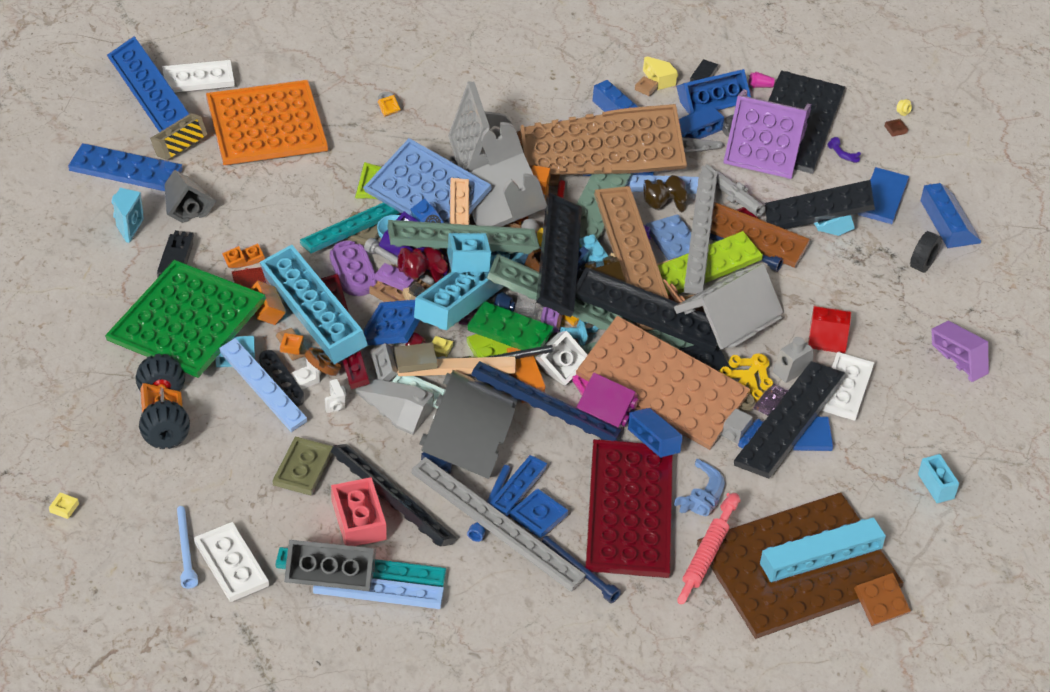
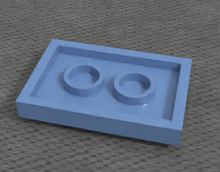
(671, 236)

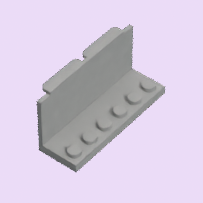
(737, 305)

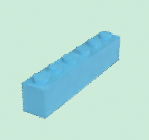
(822, 549)

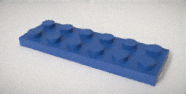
(122, 166)

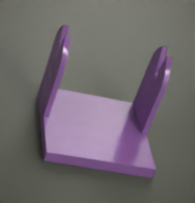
(765, 135)

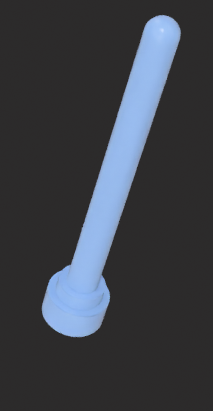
(188, 577)

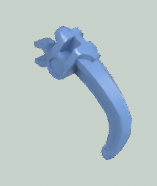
(705, 500)

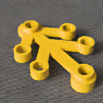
(748, 376)

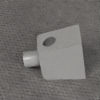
(793, 359)

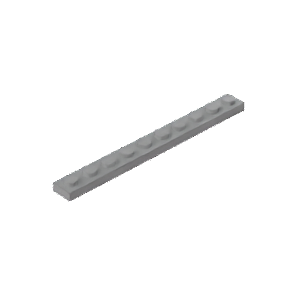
(700, 233)
(498, 524)

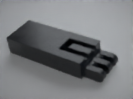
(174, 251)

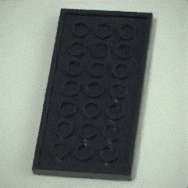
(824, 99)

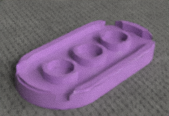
(353, 268)

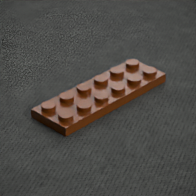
(765, 236)

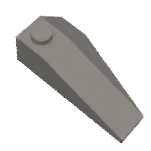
(401, 403)

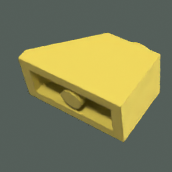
(660, 72)

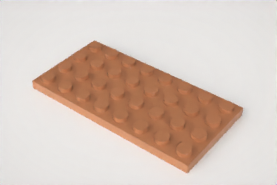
(667, 380)

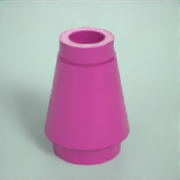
(759, 80)

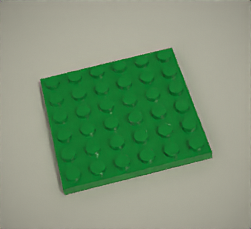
(186, 317)

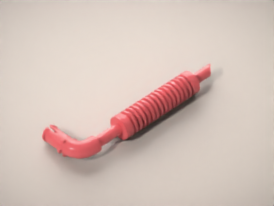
(708, 547)

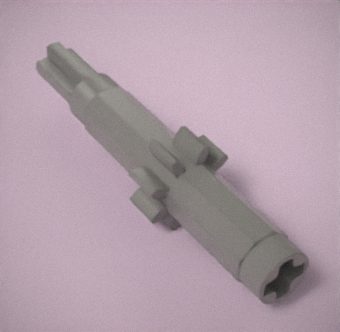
(736, 193)

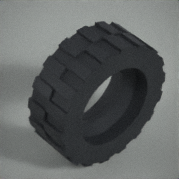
(925, 251)

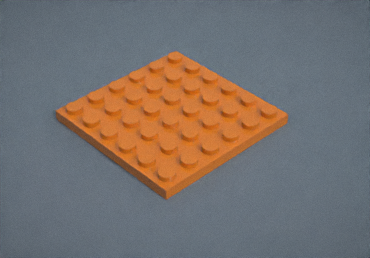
(266, 122)

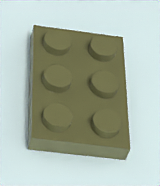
(302, 466)

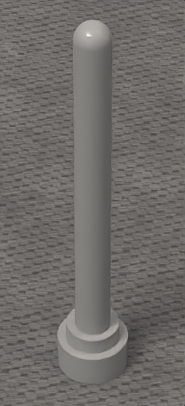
(372, 247)

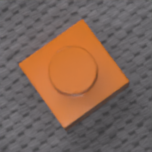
(291, 344)

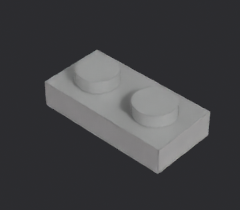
(384, 363)

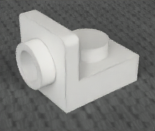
(306, 376)

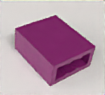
(608, 401)

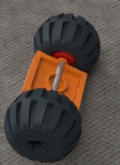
(162, 417)

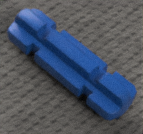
(750, 433)

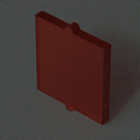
(248, 277)

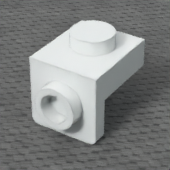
(337, 399)

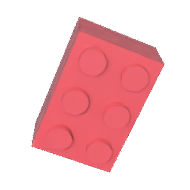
(358, 512)

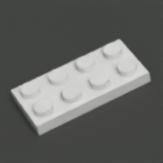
(199, 76)
(850, 393)
(231, 562)

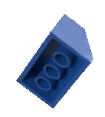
(715, 91)
(948, 216)

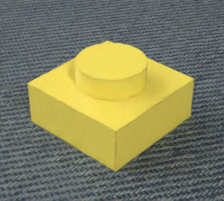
(442, 346)
(63, 505)

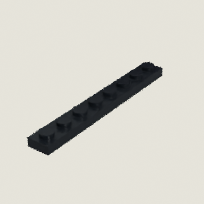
(397, 499)

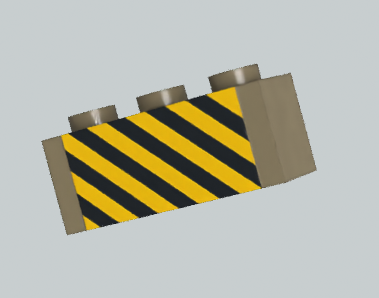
(179, 136)

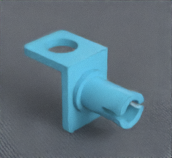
(580, 331)

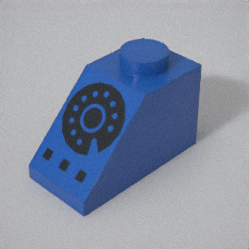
(425, 212)

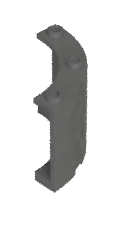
(469, 424)

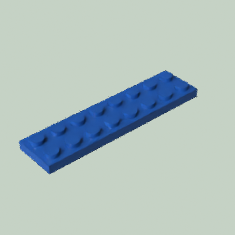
(147, 84)

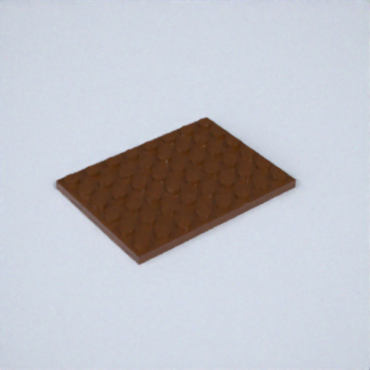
(798, 598)

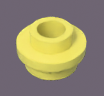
(904, 107)

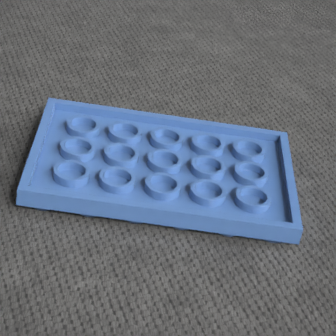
(422, 174)

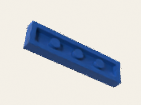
(518, 485)

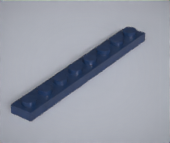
(546, 402)

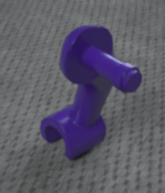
(835, 144)

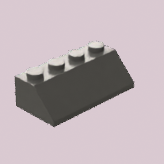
(330, 565)

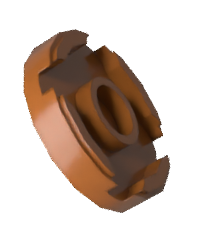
(321, 361)

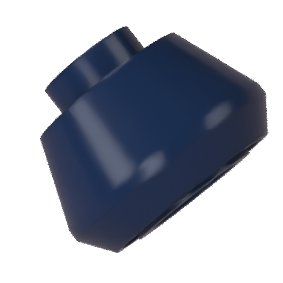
(505, 301)

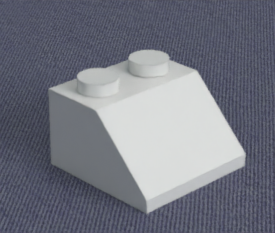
(564, 360)

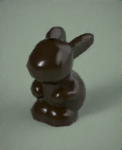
(658, 194)

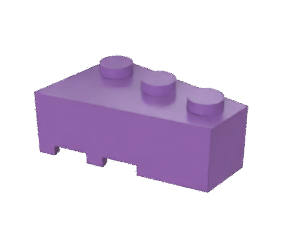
(963, 347)

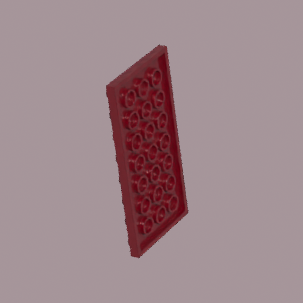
(629, 510)

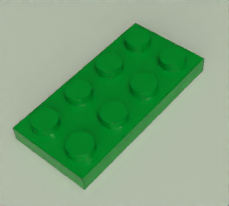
(509, 327)

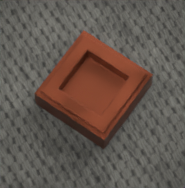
(896, 127)

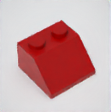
(829, 329)

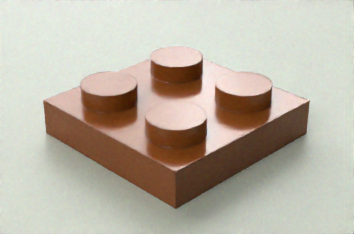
(882, 599)

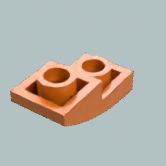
(241, 258)

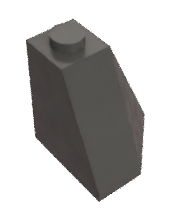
(186, 198)

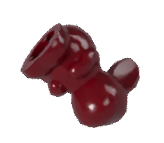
(415, 263)

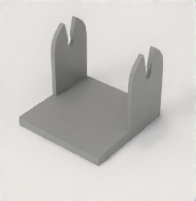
(468, 128)
(514, 187)

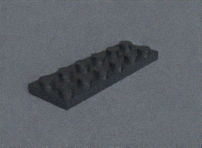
(821, 205)

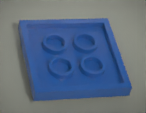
(391, 323)

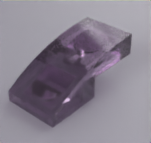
(770, 399)

